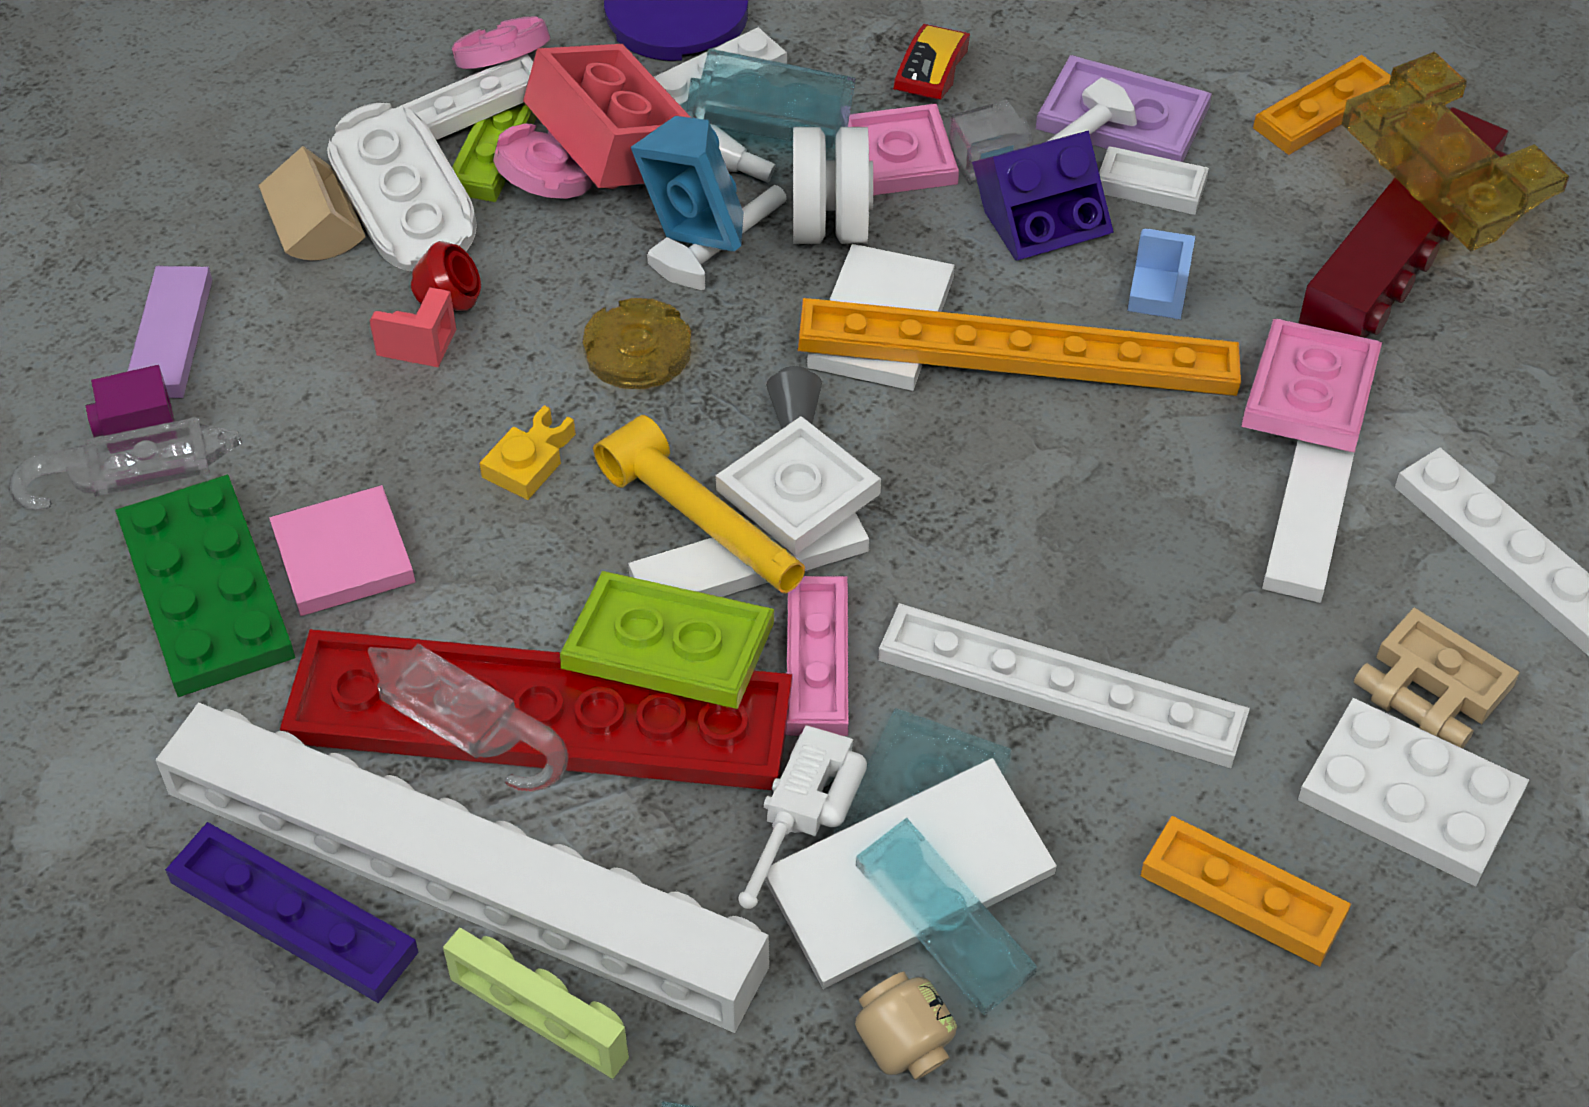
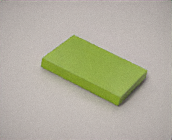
(668, 639)

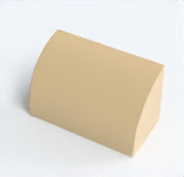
(310, 208)

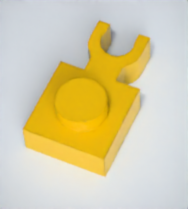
(527, 459)

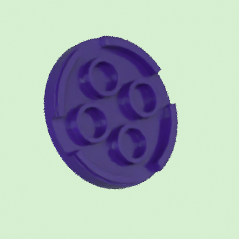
(675, 26)

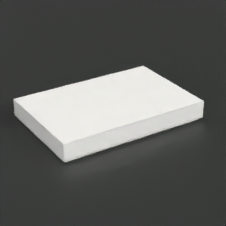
(892, 281)

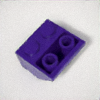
(1044, 195)

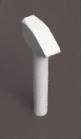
(1106, 103)
(683, 264)

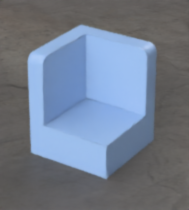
(1161, 273)

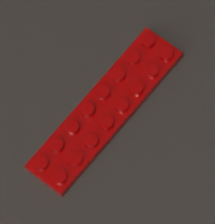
(602, 721)

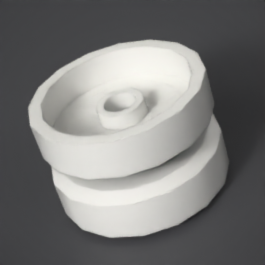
(831, 185)

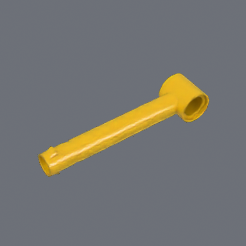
(643, 453)

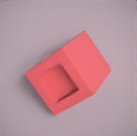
(419, 336)

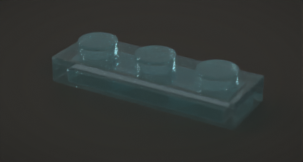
(946, 916)

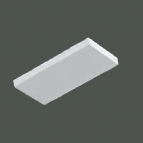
(848, 923)

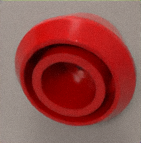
(449, 269)

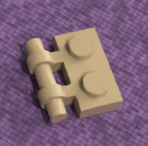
(1446, 666)

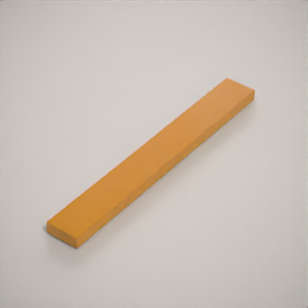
(1019, 346)

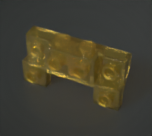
(1443, 159)

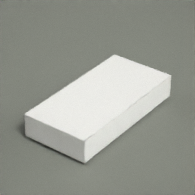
(1153, 180)

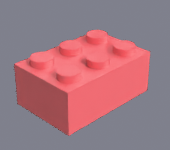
(598, 107)

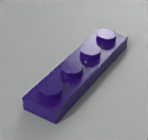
(293, 912)

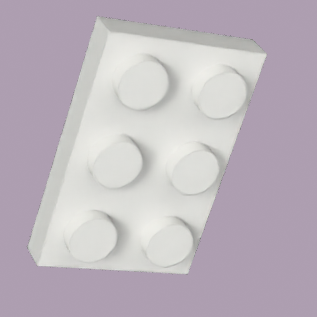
(1413, 791)

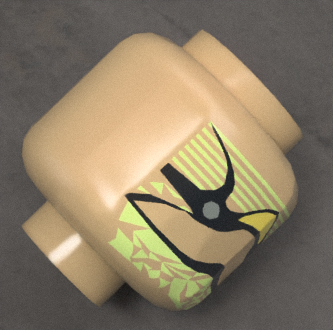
(905, 1025)

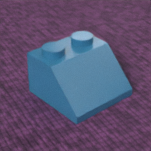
(690, 184)

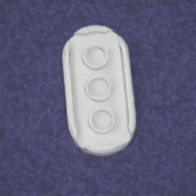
(400, 183)

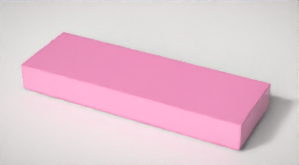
(818, 655)

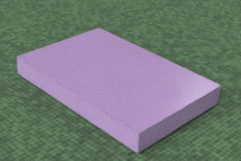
(1165, 111)

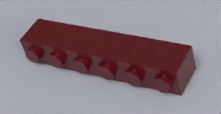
(1382, 255)

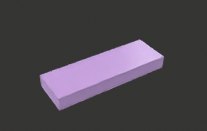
(172, 323)

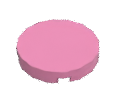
(507, 42)
(539, 163)

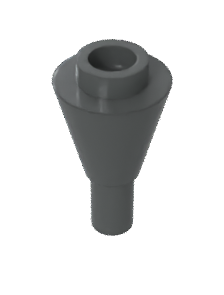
(794, 394)

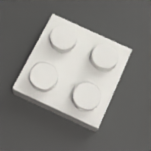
(798, 485)

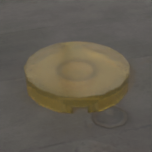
(637, 344)

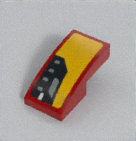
(931, 61)

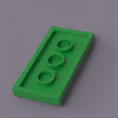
(204, 585)

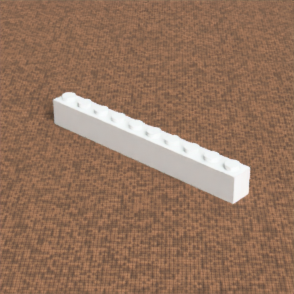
(469, 865)

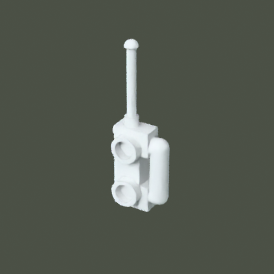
(799, 799)

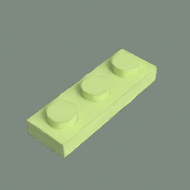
(537, 1001)

